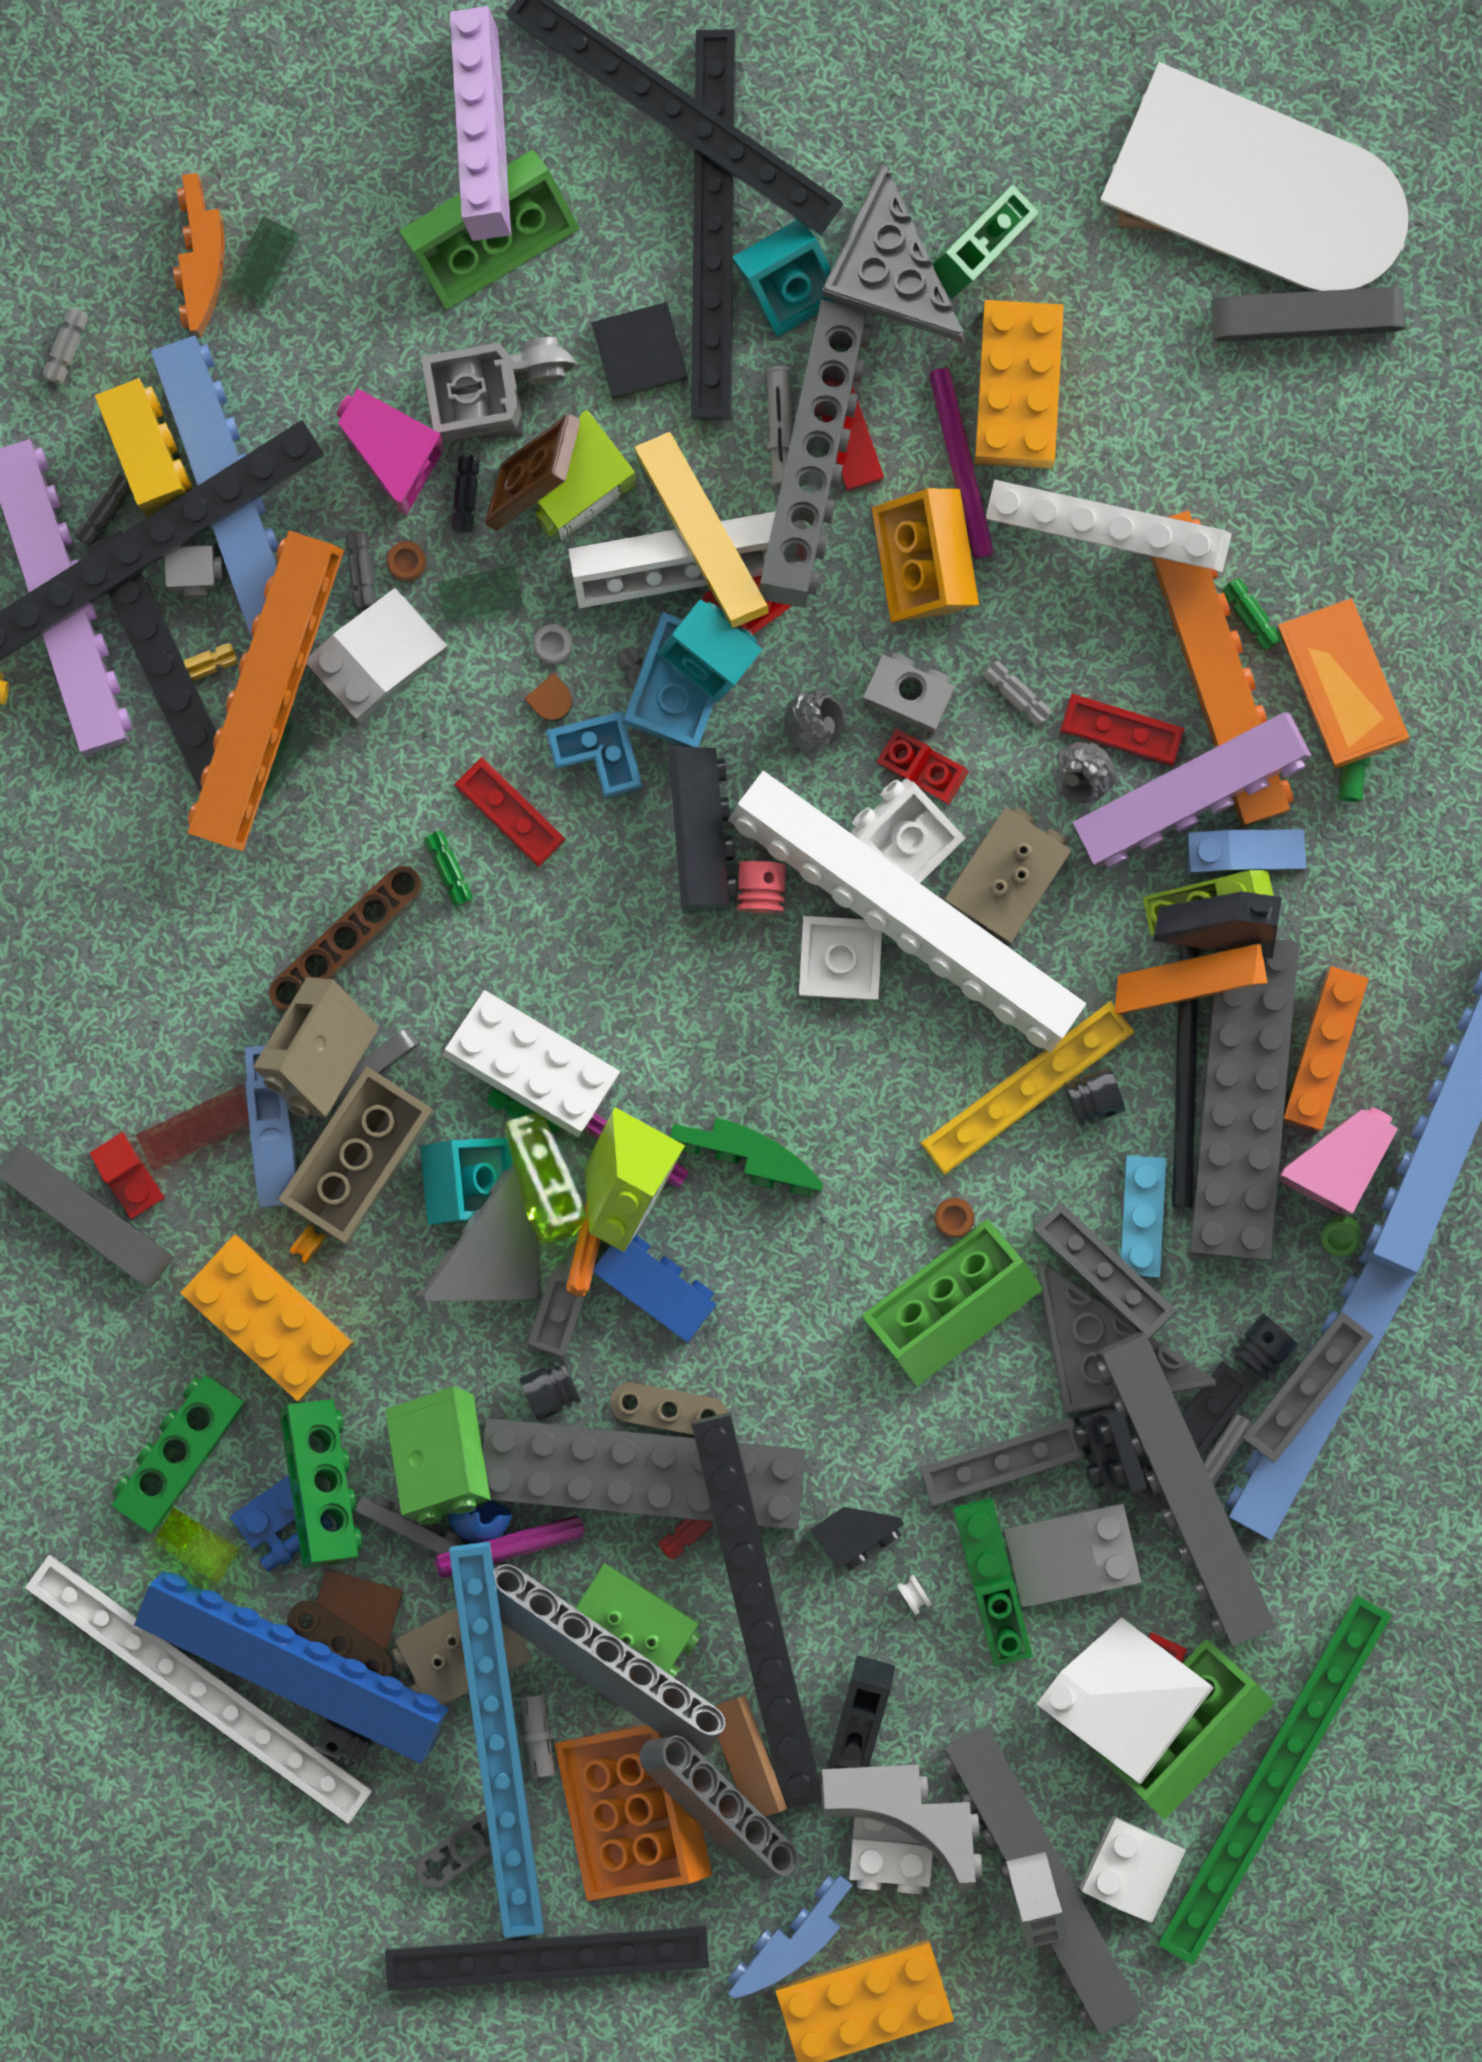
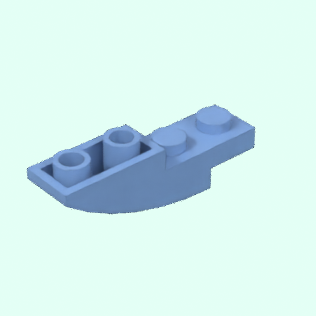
(270, 1135)
(783, 1954)

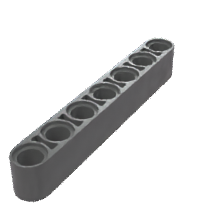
(605, 1661)

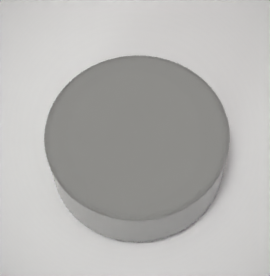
(552, 644)

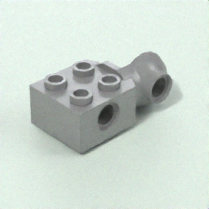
(477, 388)

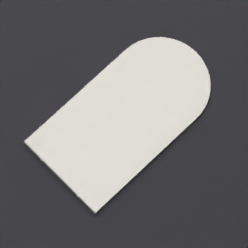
(1258, 186)

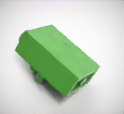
(437, 1455)
(639, 1618)

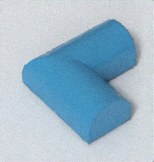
(605, 742)

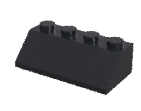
(699, 829)

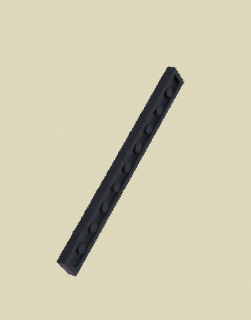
(677, 112)
(713, 237)
(156, 536)
(757, 1609)

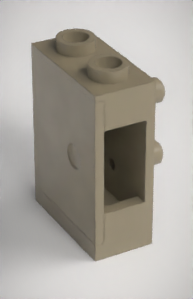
(1008, 874)
(315, 1047)
(437, 1656)

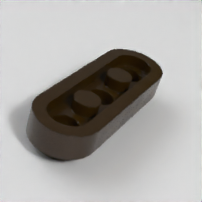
(329, 1625)

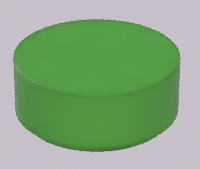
(1341, 1235)

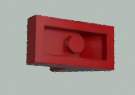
(127, 1175)

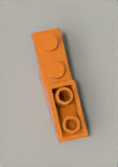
(202, 269)

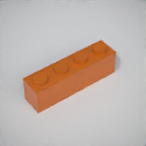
(1324, 1049)

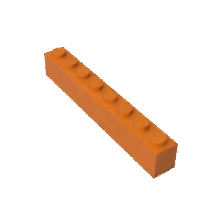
(1217, 670)
(264, 690)

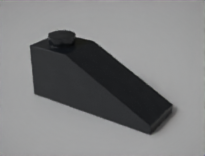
(1222, 922)
(861, 1714)

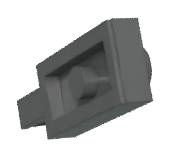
(556, 1313)

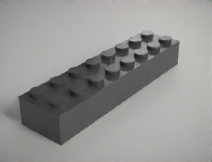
(1243, 1114)
(630, 1472)

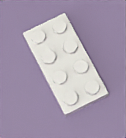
(531, 1063)

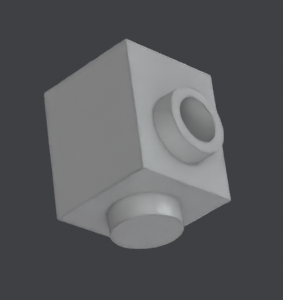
(193, 571)

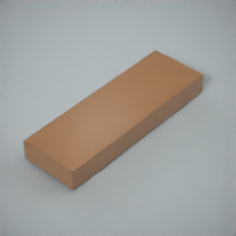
(749, 1758)

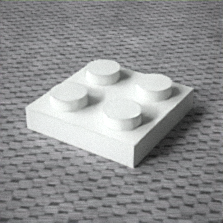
(839, 959)

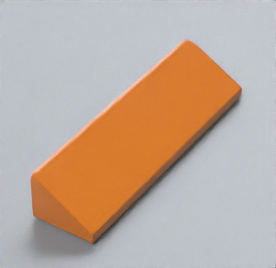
(1190, 979)

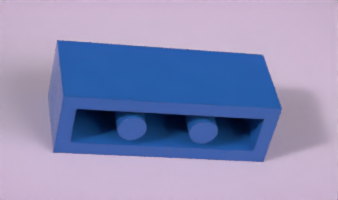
(657, 1287)

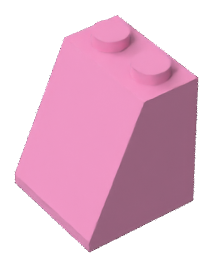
(1342, 1162)

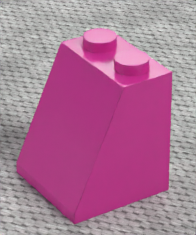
(391, 446)

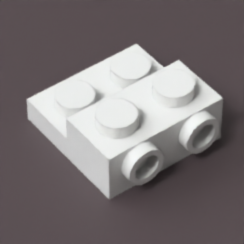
(907, 830)
(888, 1856)

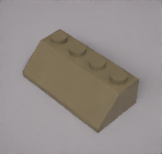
(357, 1155)

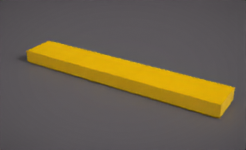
(701, 530)
(1027, 1088)

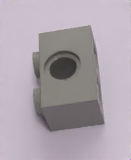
(922, 712)

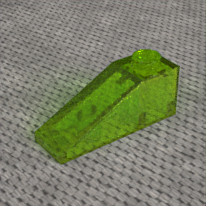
(544, 1180)

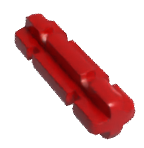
(686, 1533)

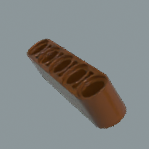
(353, 920)

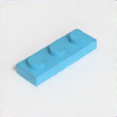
(1143, 1214)

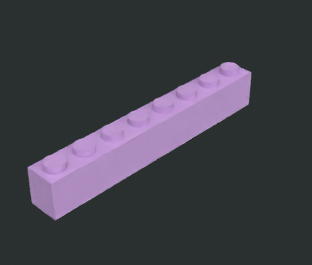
(72, 644)

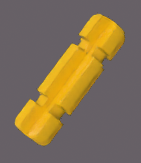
(208, 662)

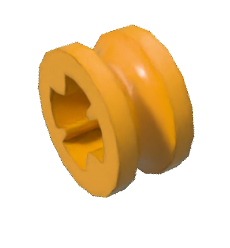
(308, 1243)

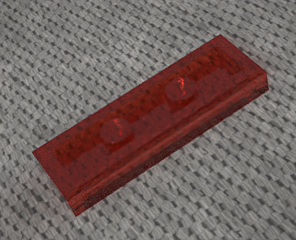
(195, 1128)

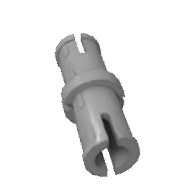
(537, 1736)

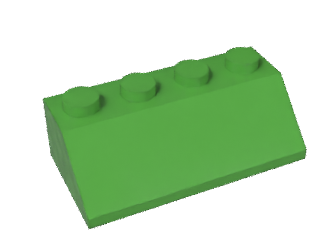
(463, 266)
(952, 1302)
(1208, 1736)

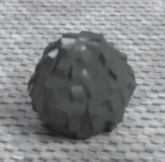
(814, 720)
(1084, 772)

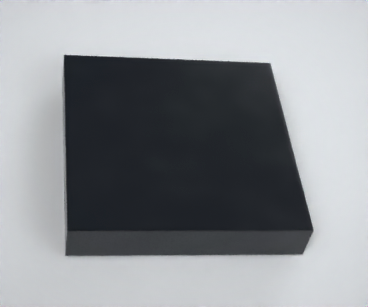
(639, 350)

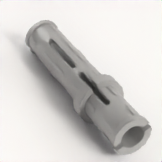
(779, 381)

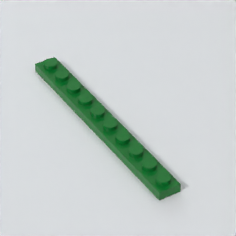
(1274, 1779)

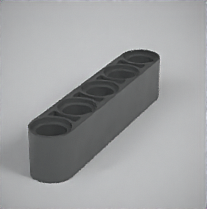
(1308, 314)
(84, 1215)
(718, 1807)

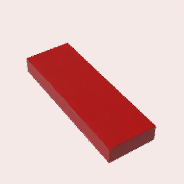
(860, 460)
(1122, 730)
(510, 812)

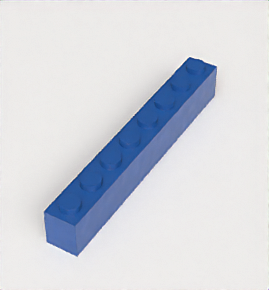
(291, 1666)

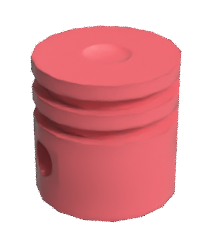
(761, 886)

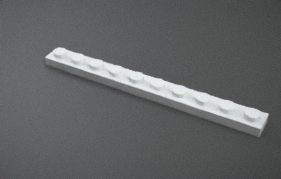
(199, 1689)

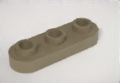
(650, 1407)

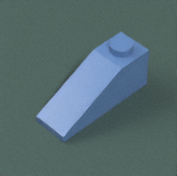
(1244, 850)

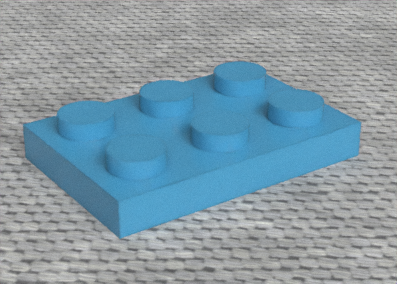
(664, 699)

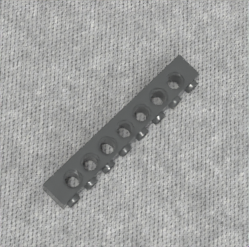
(834, 326)

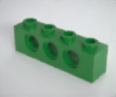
(223, 1410)
(316, 1544)

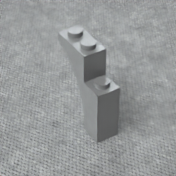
(895, 1798)

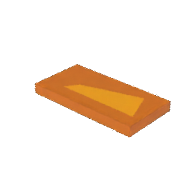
(1343, 683)

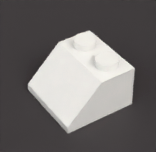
(1132, 1869)

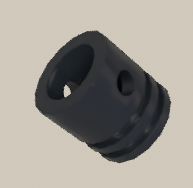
(1095, 1096)
(1262, 1356)
(550, 1390)
(343, 1743)

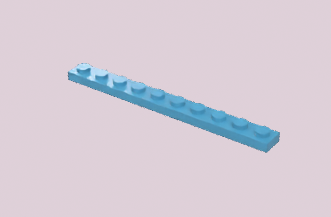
(496, 1739)

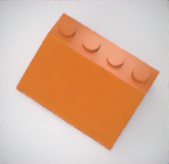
(623, 1821)

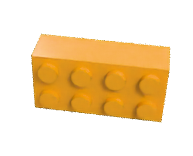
(1019, 384)
(267, 1318)
(864, 2003)

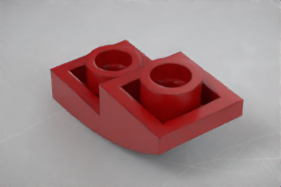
(923, 766)

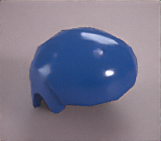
(481, 1524)

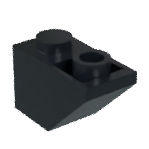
(853, 1531)

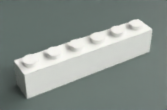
(1108, 525)
(661, 562)

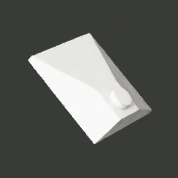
(1126, 1698)

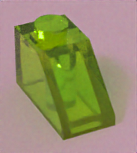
(198, 1545)

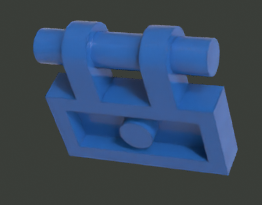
(268, 1515)

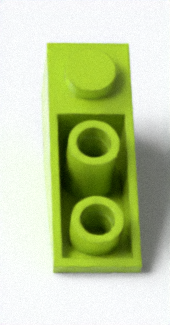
(1248, 881)

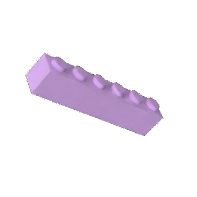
(480, 123)
(1193, 789)

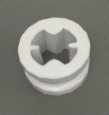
(914, 1594)

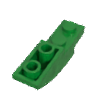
(766, 1158)
(992, 1582)

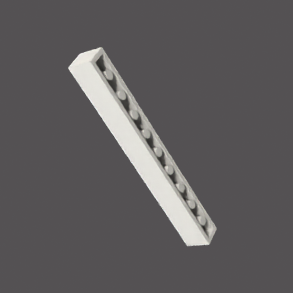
(906, 912)

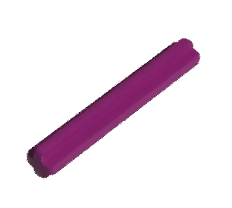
(523, 1542)

